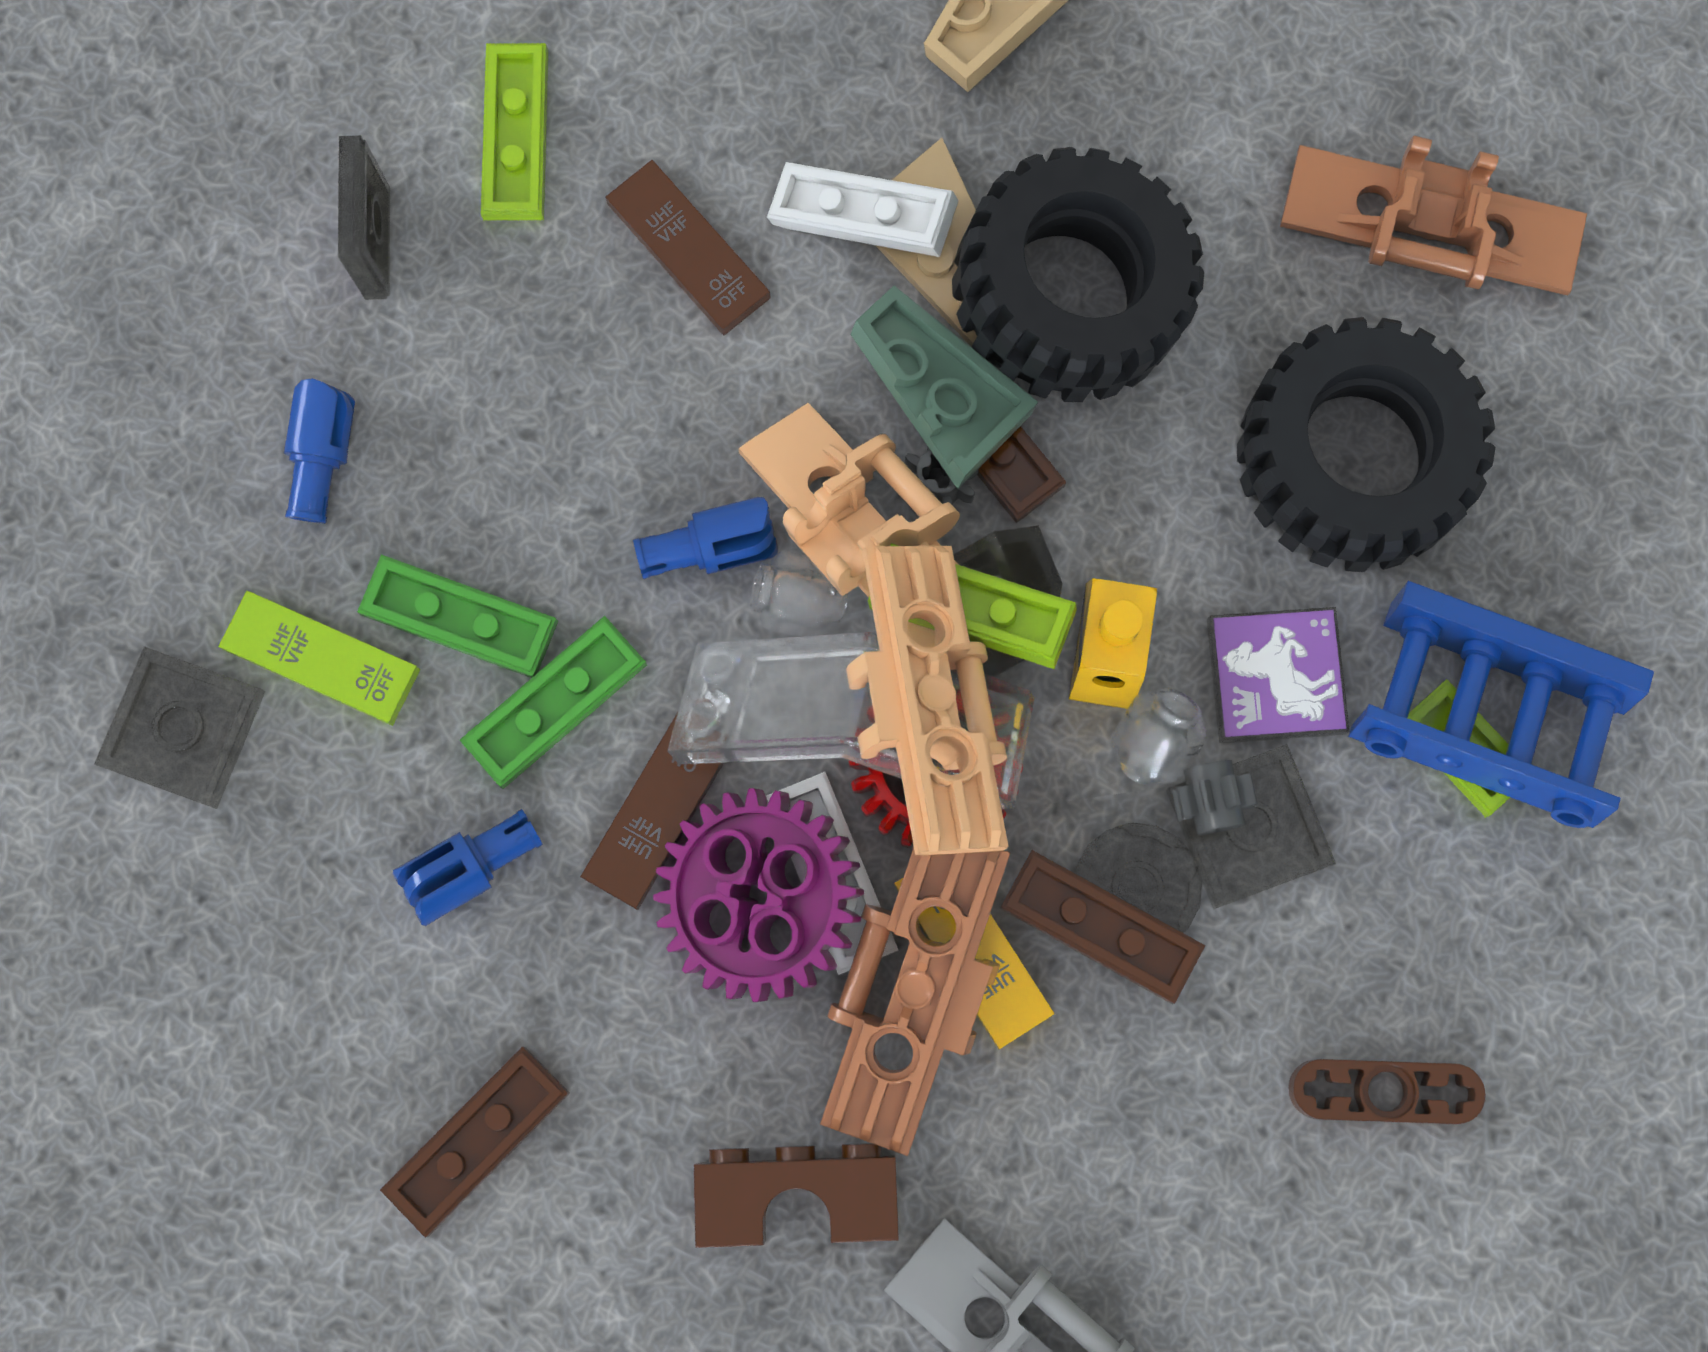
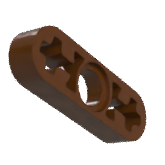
(1434, 1075)

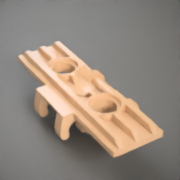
(838, 518)
(918, 704)

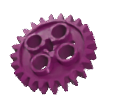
(812, 909)

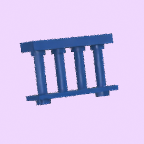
(1542, 662)

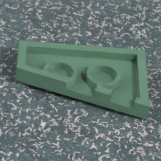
(941, 383)

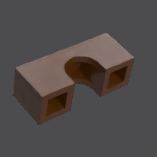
(736, 1192)

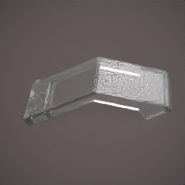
(796, 704)

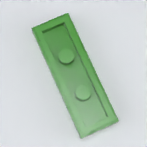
(458, 616)
(553, 702)

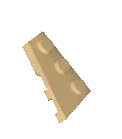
(980, 34)
(928, 273)

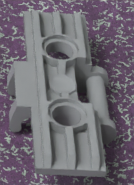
(953, 1272)

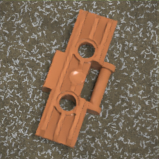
(1440, 206)
(931, 1000)

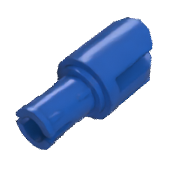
(316, 445)
(713, 540)
(462, 867)

